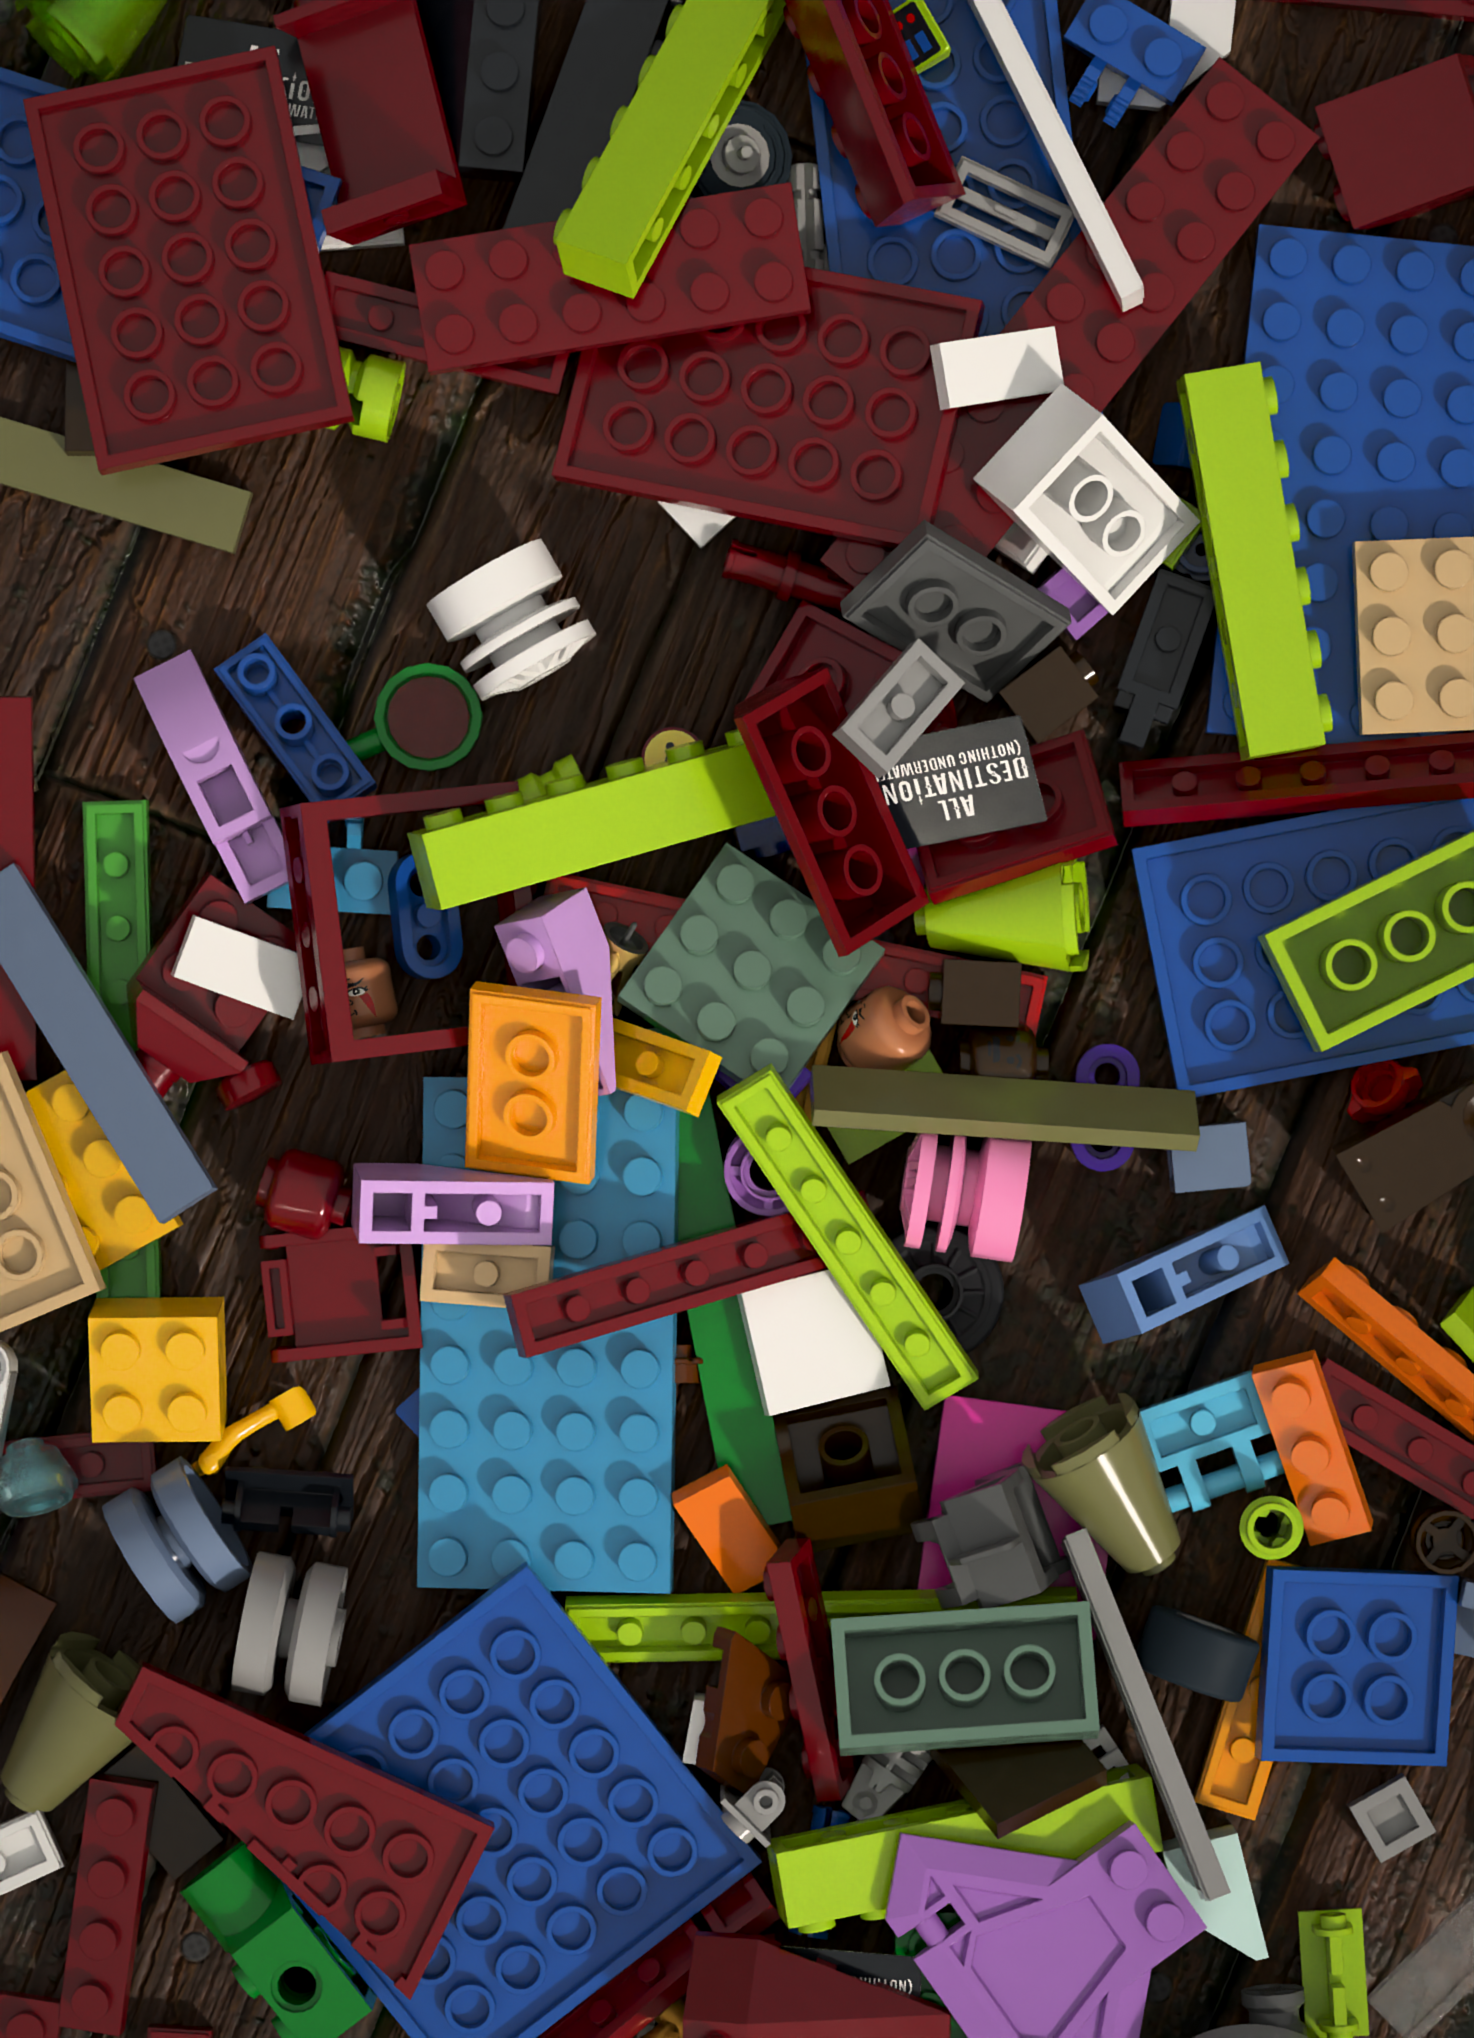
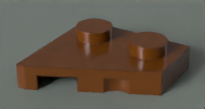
(742, 1713)

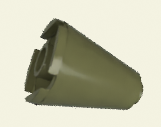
(1108, 1481)
(68, 1723)

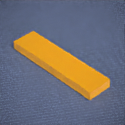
(1230, 1772)

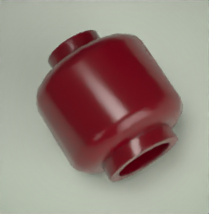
(303, 1194)

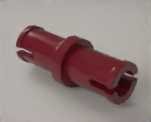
(784, 575)

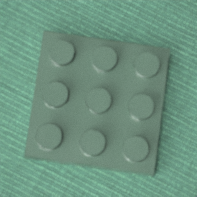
(748, 972)

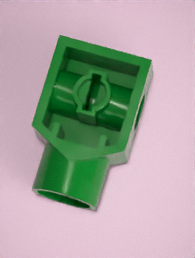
(269, 1933)

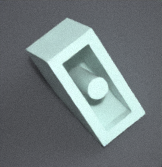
(1231, 1916)

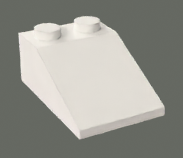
(1087, 498)

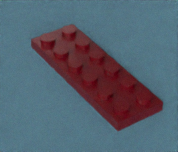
(508, 300)

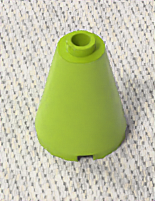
(1017, 921)

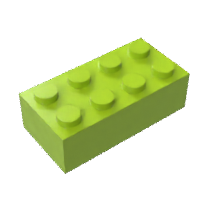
(1379, 945)

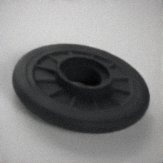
(974, 1282)

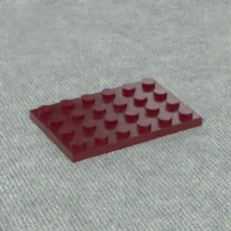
(188, 260)
(780, 419)

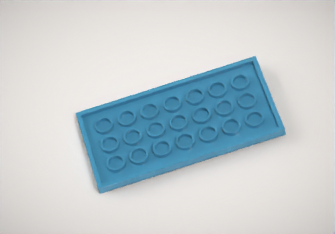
(568, 1448)

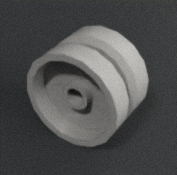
(300, 1630)

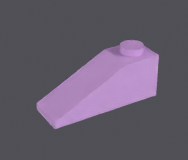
(449, 1206)

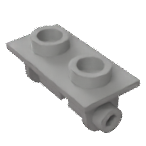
(755, 1810)

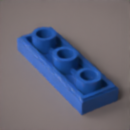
(273, 696)

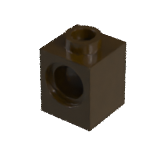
(1050, 693)
(976, 993)

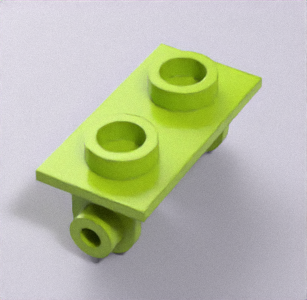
(1333, 1973)

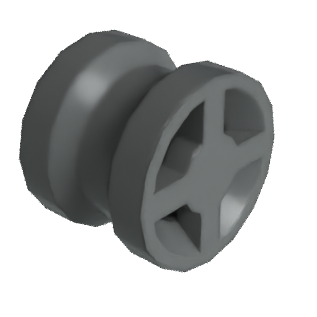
(1275, 2005)

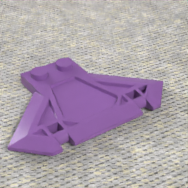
(1039, 1936)

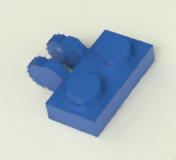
(1133, 46)

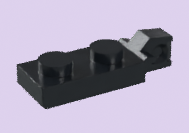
(1162, 654)

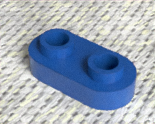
(413, 920)

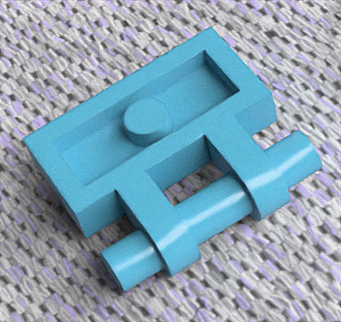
(1206, 1423)

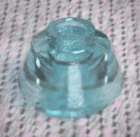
(34, 1479)

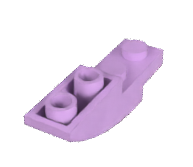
(215, 775)

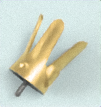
(626, 953)

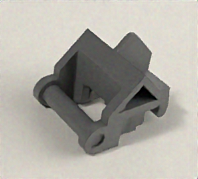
(994, 1542)

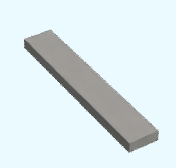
(1145, 1716)

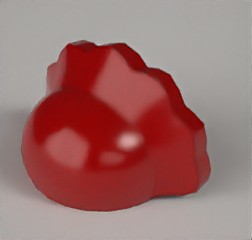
(1382, 1090)

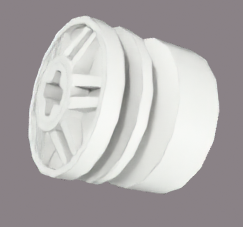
(511, 620)

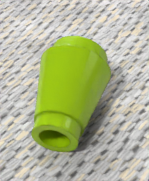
(1282, 1539)

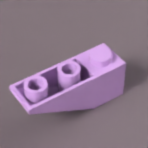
(563, 948)

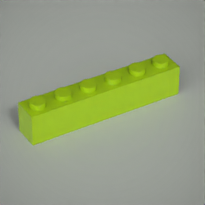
(663, 140)
(1252, 560)
(587, 822)
(851, 1864)

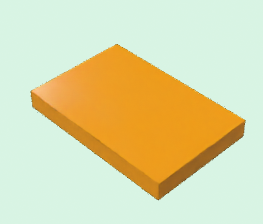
(532, 1082)

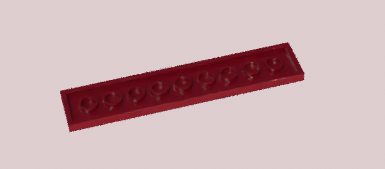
(1177, 221)

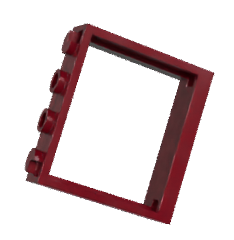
(318, 921)

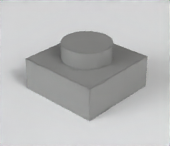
(1391, 1818)

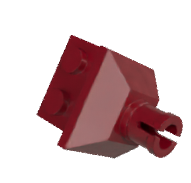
(852, 657)
(185, 1026)

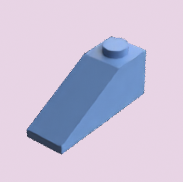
(1183, 1275)

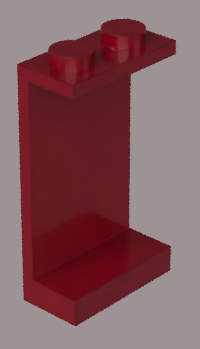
(376, 114)

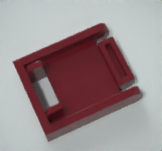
(333, 1299)

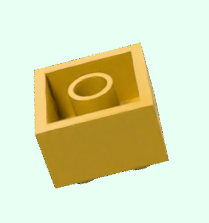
(157, 1369)

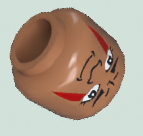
(370, 992)
(883, 1030)

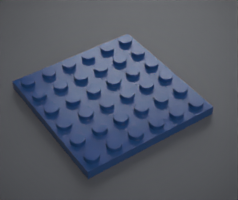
(592, 1811)

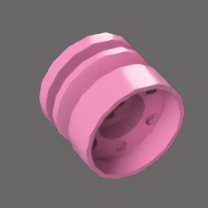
(967, 1190)

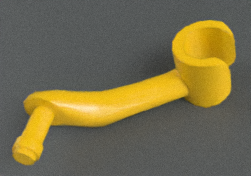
(290, 1408)

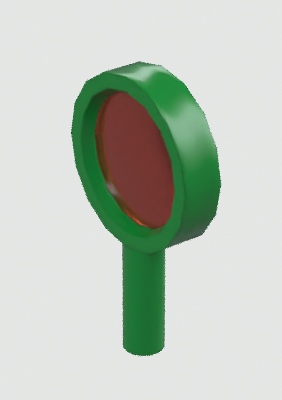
(423, 719)

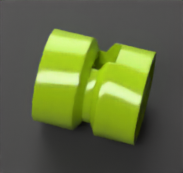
(374, 393)

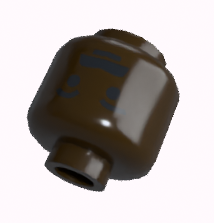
(1001, 1053)

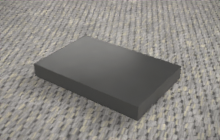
(960, 606)

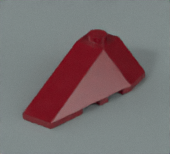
(761, 1991)

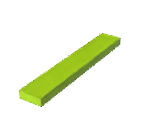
(847, 1236)

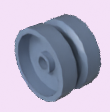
(177, 1540)

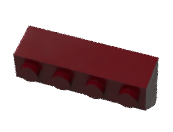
(875, 107)
(829, 810)

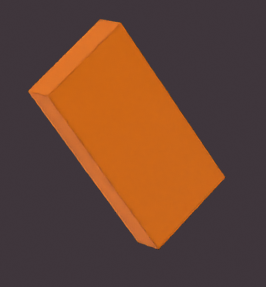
(727, 1527)

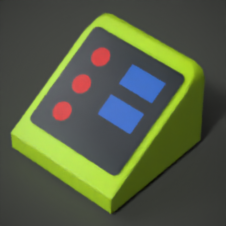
(921, 34)

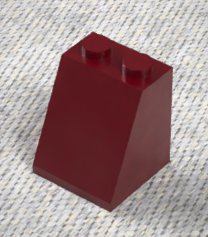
(1402, 143)

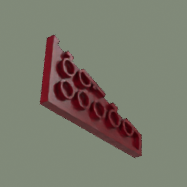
(337, 1831)

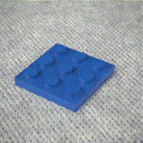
(1356, 1666)

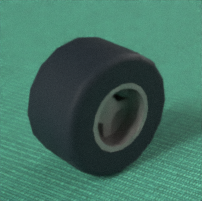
(1196, 1653)

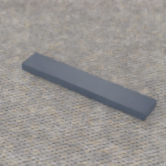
(96, 1053)

